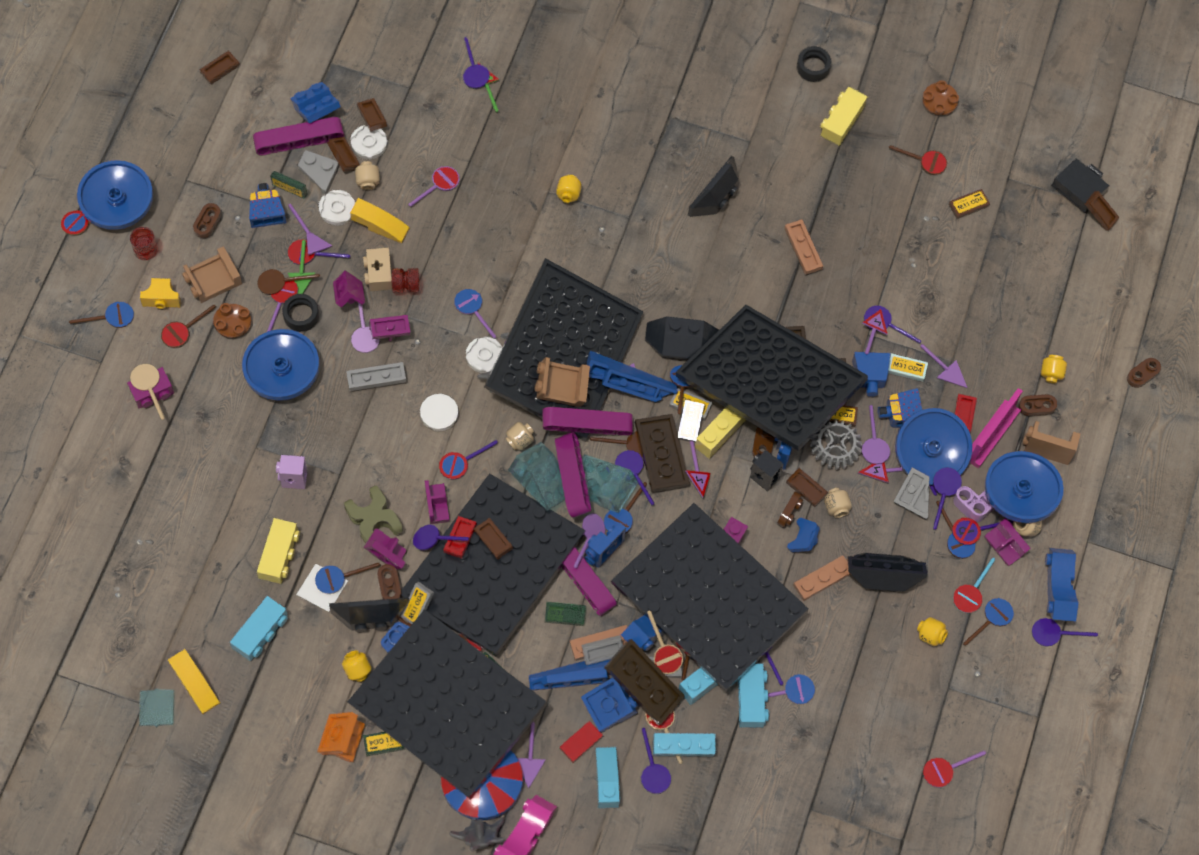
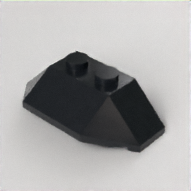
(717, 191)
(678, 336)
(886, 571)
(369, 614)

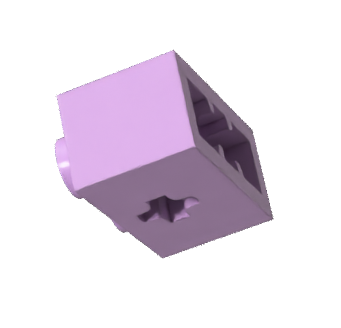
(292, 471)

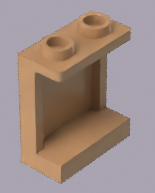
(212, 276)
(562, 383)
(1050, 446)

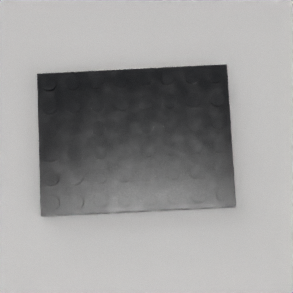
(561, 321)
(772, 377)
(491, 596)
(709, 596)
(447, 703)

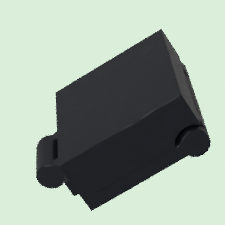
(1079, 182)

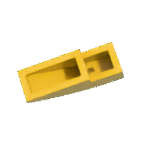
(379, 220)
(193, 681)

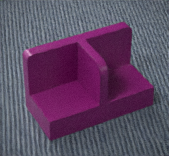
(348, 289)
(389, 327)
(436, 503)
(1007, 542)
(386, 549)

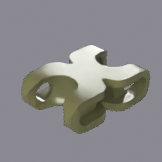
(374, 515)

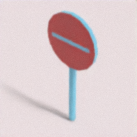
(968, 597)

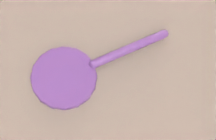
(362, 337)

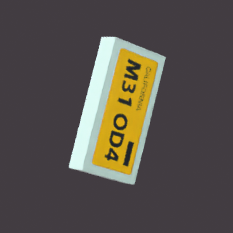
(907, 367)

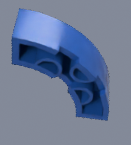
(1061, 596)
(641, 633)

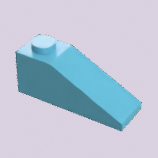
(607, 777)

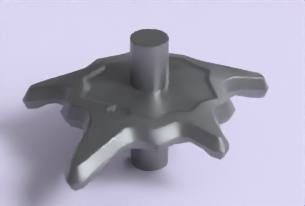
(479, 834)

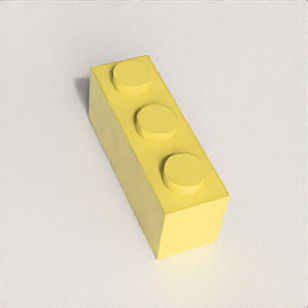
(843, 115)
(718, 432)
(278, 551)

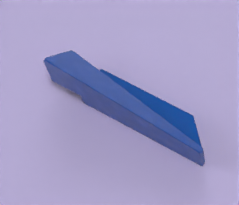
(628, 379)
(569, 676)

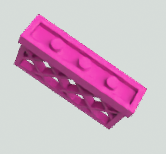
(995, 429)

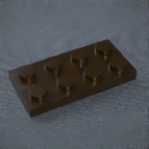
(661, 452)
(644, 681)

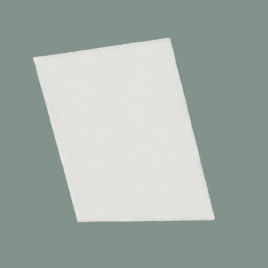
(311, 593)

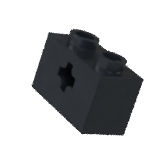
(766, 470)

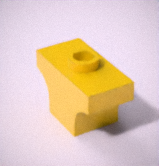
(160, 294)

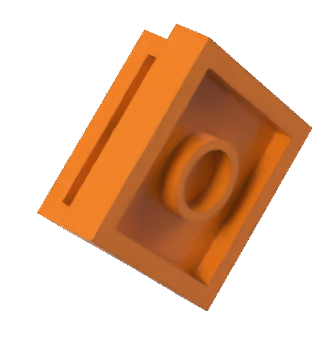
(341, 736)

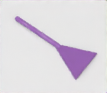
(314, 243)

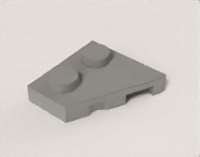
(318, 169)
(915, 493)

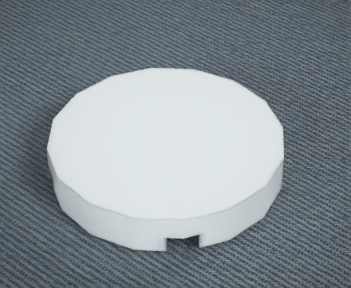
(368, 144)
(336, 207)
(482, 354)
(439, 412)

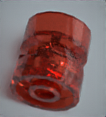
(143, 243)
(405, 280)

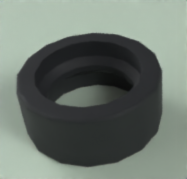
(817, 52)
(300, 325)

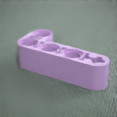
(974, 501)

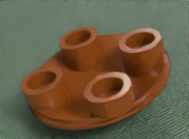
(940, 98)
(232, 320)

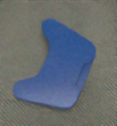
(806, 537)
(393, 636)

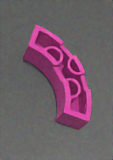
(531, 824)

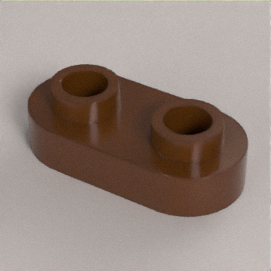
(206, 221)
(1144, 371)
(1036, 404)
(762, 441)
(794, 503)
(391, 584)

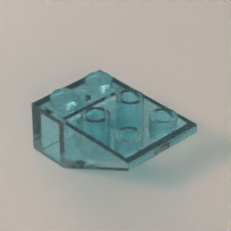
(540, 475)
(608, 483)

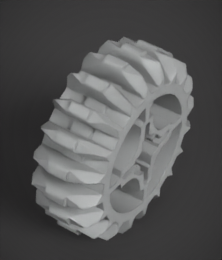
(843, 457)

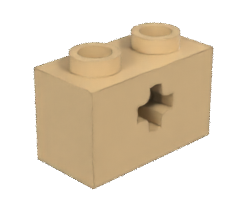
(380, 278)

